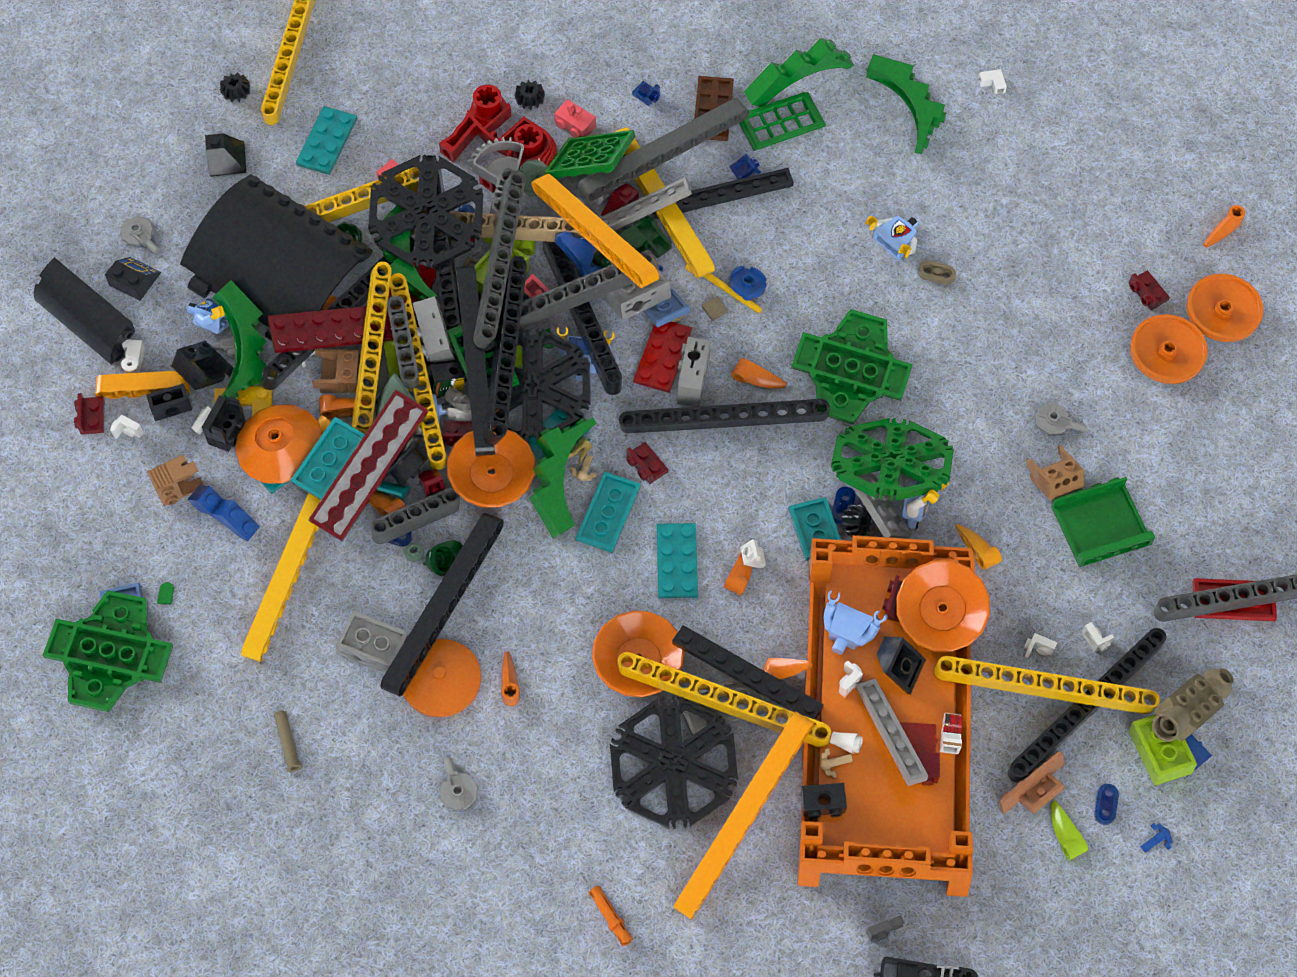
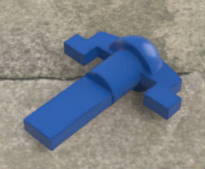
(1163, 834)

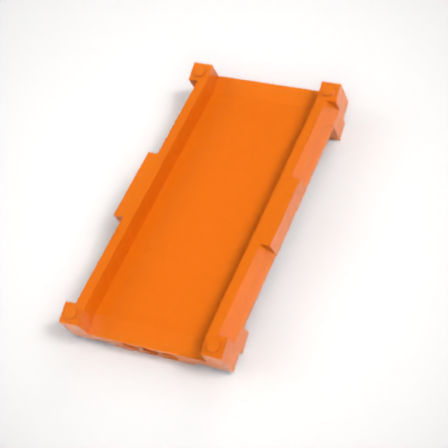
(886, 823)

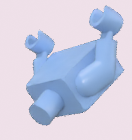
(849, 626)

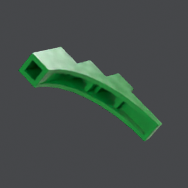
(777, 77)
(900, 79)
(415, 284)
(242, 318)
(550, 497)

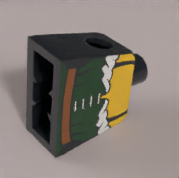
(445, 377)

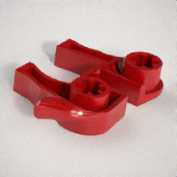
(488, 114)

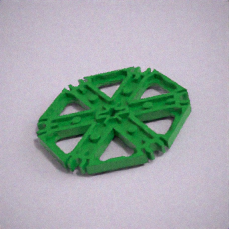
(892, 459)

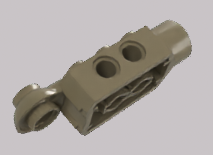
(1192, 705)

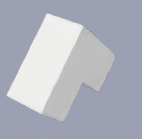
(993, 78)

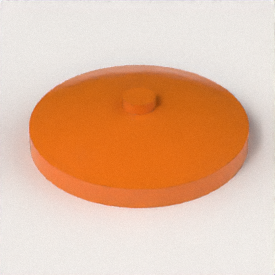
(1224, 307)
(1168, 349)
(445, 680)

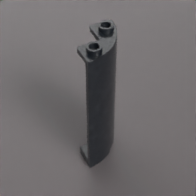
(83, 311)

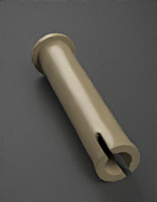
(287, 742)

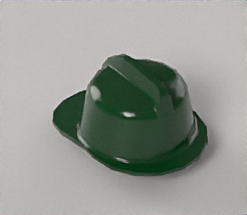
(442, 556)

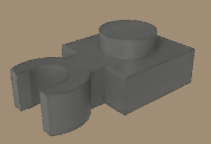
(881, 929)

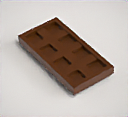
(711, 94)

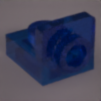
(647, 93)
(745, 167)

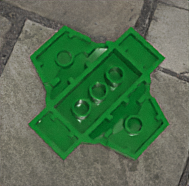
(852, 365)
(108, 651)

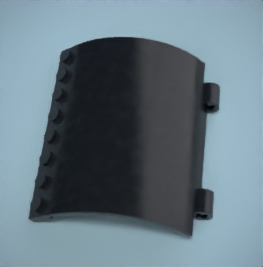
(270, 250)

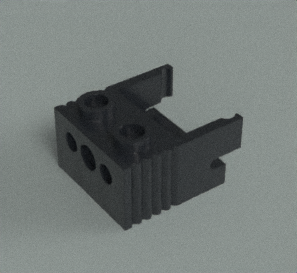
(201, 365)
(224, 423)

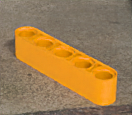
(136, 383)

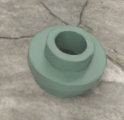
(414, 556)

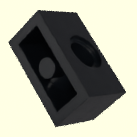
(169, 402)
(832, 792)

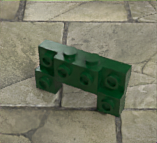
(641, 237)

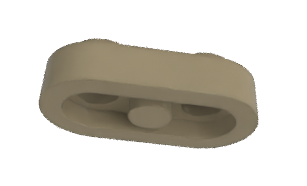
(937, 271)

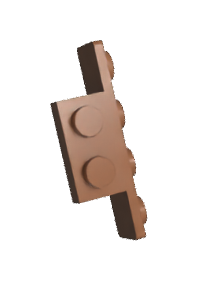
(1037, 788)

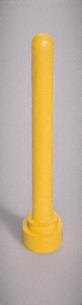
(725, 287)

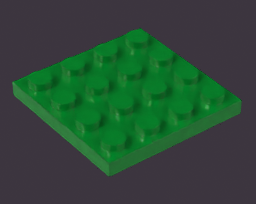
(590, 154)

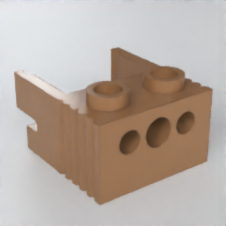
(338, 370)
(1059, 477)
(172, 480)

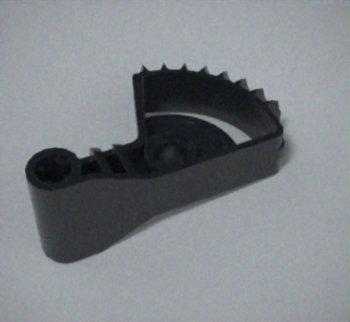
(910, 968)

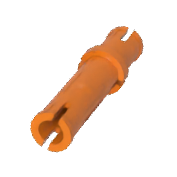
(615, 923)

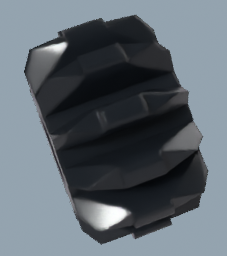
(234, 87)
(529, 94)
(856, 520)

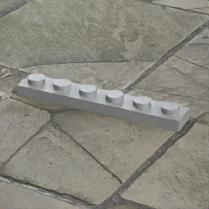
(648, 204)
(891, 732)

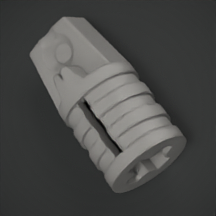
(457, 399)

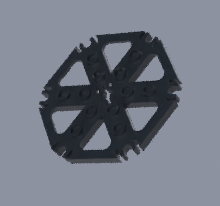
(426, 224)
(548, 378)
(672, 743)

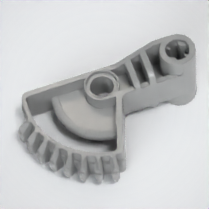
(498, 167)

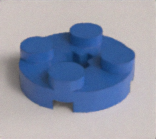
(744, 289)

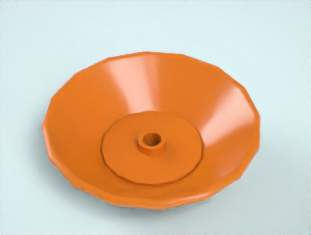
(278, 458)
(512, 468)
(948, 585)
(639, 634)

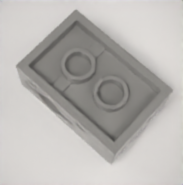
(633, 299)
(433, 332)
(693, 371)
(370, 641)

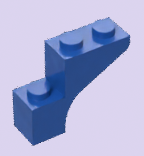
(579, 252)
(225, 511)

